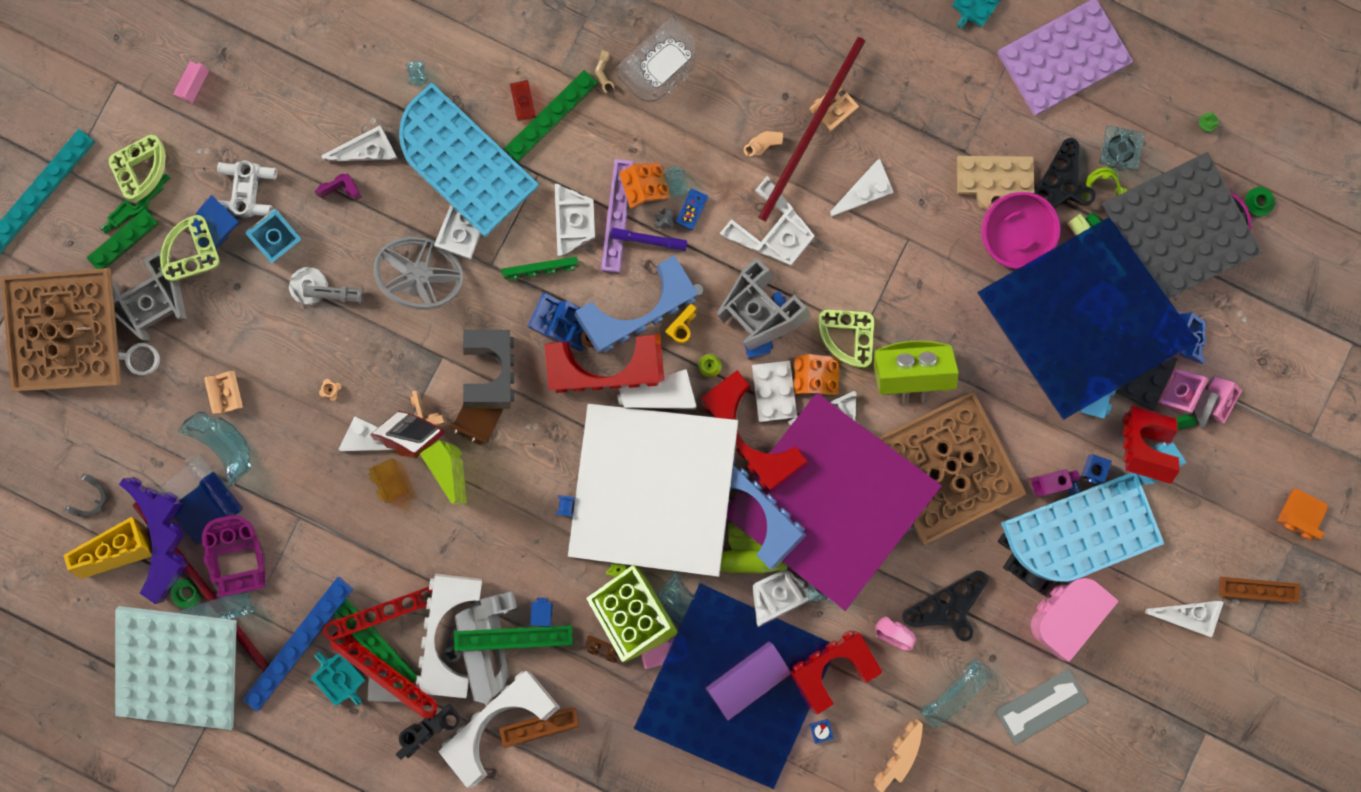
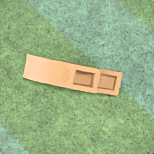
(907, 750)

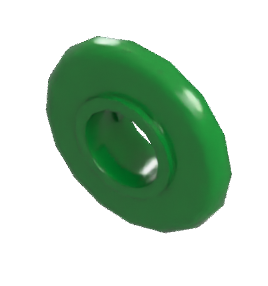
(1253, 207)
(183, 602)

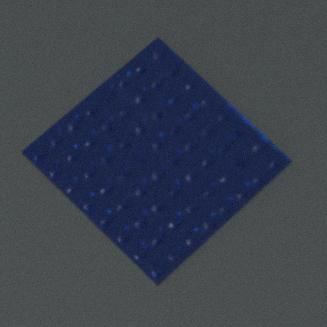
(1087, 318)
(708, 644)

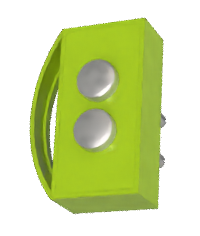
(915, 368)

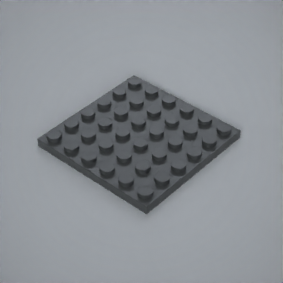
(1184, 225)

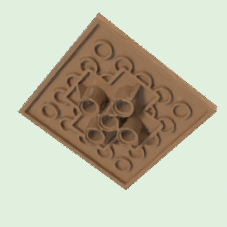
(40, 332)
(987, 479)

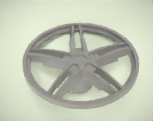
(417, 274)

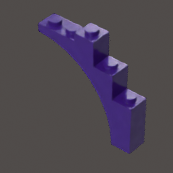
(165, 536)

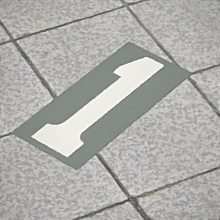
(1042, 706)

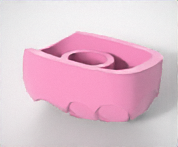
(895, 634)

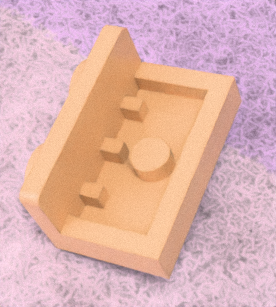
(223, 393)

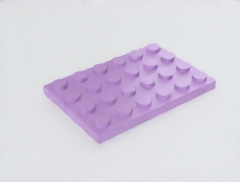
(1064, 57)

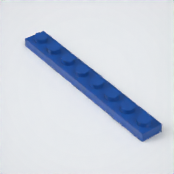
(298, 644)

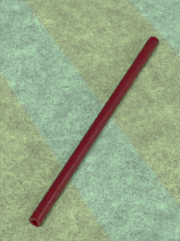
(811, 129)
(209, 596)

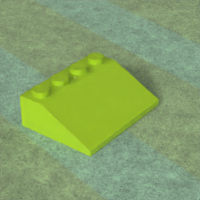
(447, 467)
(632, 614)

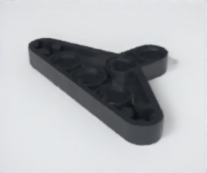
(1064, 176)
(957, 601)

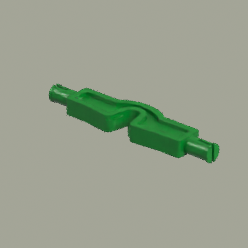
(127, 210)

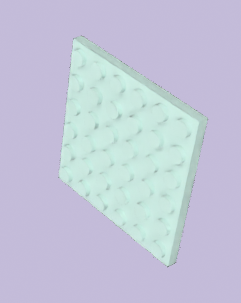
(174, 667)

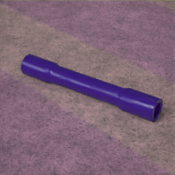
(626, 235)

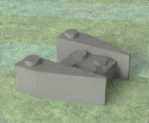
(149, 300)
(757, 311)

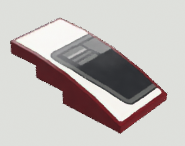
(407, 434)

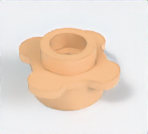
(325, 389)

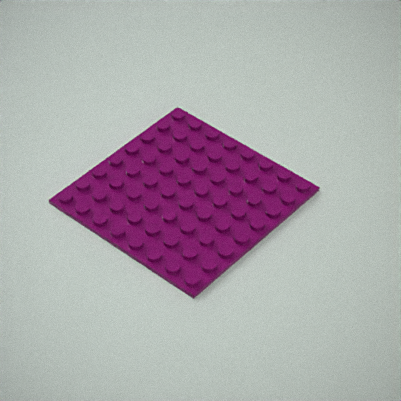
(849, 499)

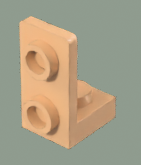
(433, 418)

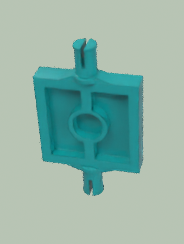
(974, 11)
(338, 679)

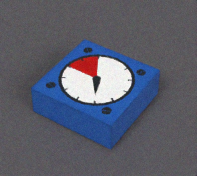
(821, 731)

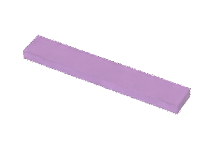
(616, 218)

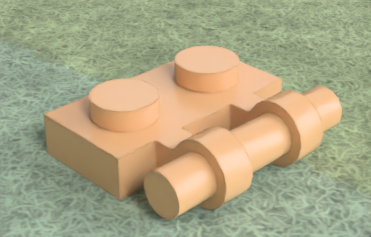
(838, 111)

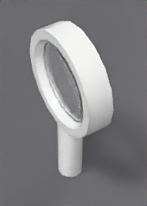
(141, 359)

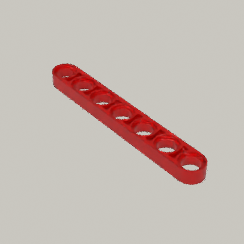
(380, 615)
(386, 682)

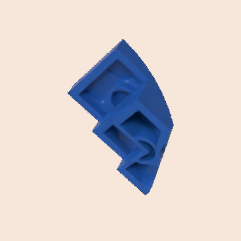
(219, 222)
(557, 321)
(1198, 328)

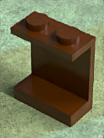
(476, 423)

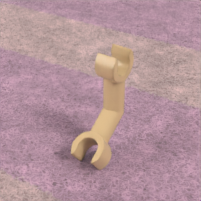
(604, 57)

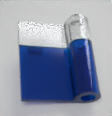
(202, 496)

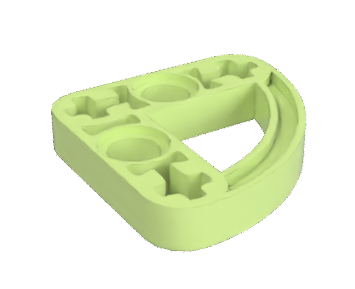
(128, 161)
(203, 253)
(859, 330)

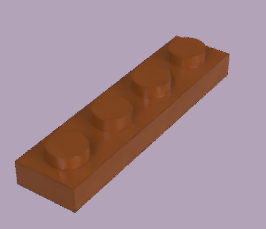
(1259, 589)
(537, 728)

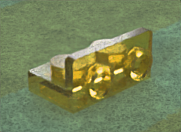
(388, 481)

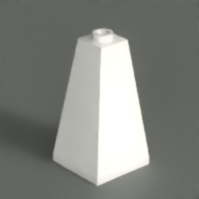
(671, 394)

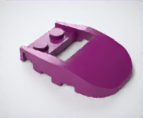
(228, 536)

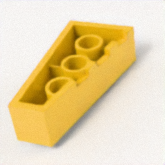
(111, 549)

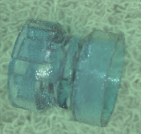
(416, 73)

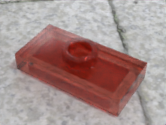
(522, 100)

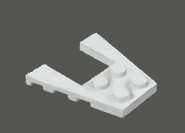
(785, 239)

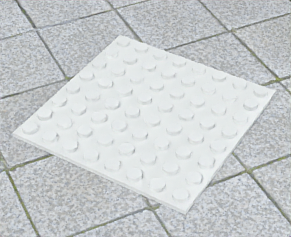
(653, 489)

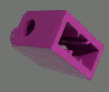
(1048, 483)

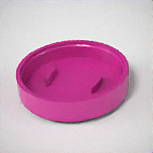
(1019, 228)

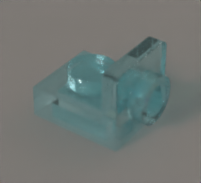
(676, 181)

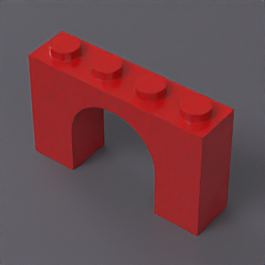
(1140, 457)
(809, 673)

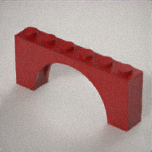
(566, 373)
(772, 468)

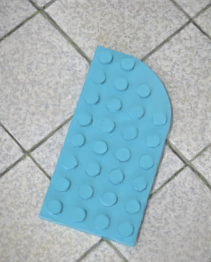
(461, 161)
(1085, 531)

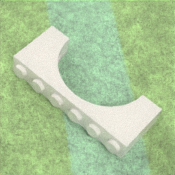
(436, 675)
(463, 749)

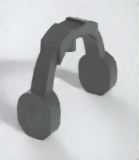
(77, 512)

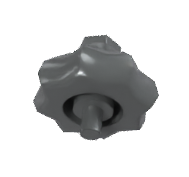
(664, 219)

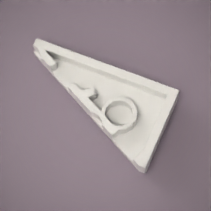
(366, 147)
(869, 188)
(359, 437)

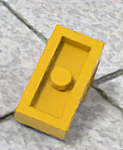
(679, 324)

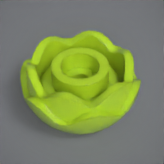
(709, 371)

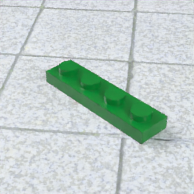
(123, 240)
(547, 267)

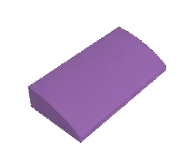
(748, 680)

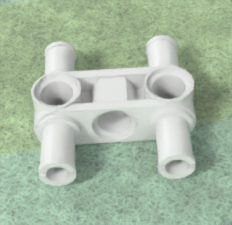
(245, 188)

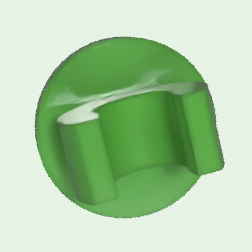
(1208, 122)

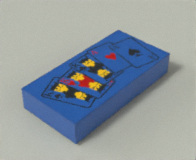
(691, 209)

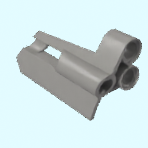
(483, 616)

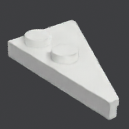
(1196, 616)

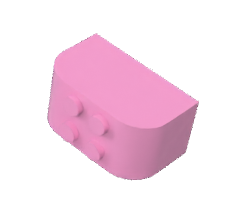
(1071, 616)

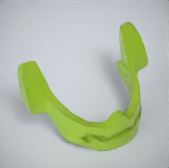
(1105, 173)

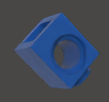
(1103, 465)
(541, 612)

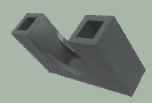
(496, 393)

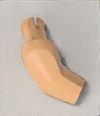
(762, 142)

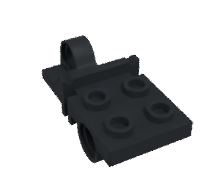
(1013, 565)
(424, 731)

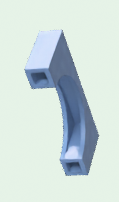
(608, 331)
(781, 532)

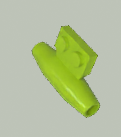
(743, 554)

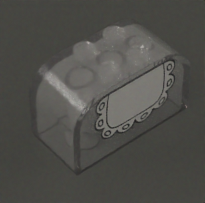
(659, 62)

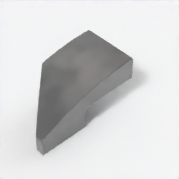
(1205, 407)

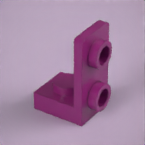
(340, 181)

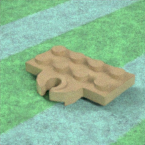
(994, 176)

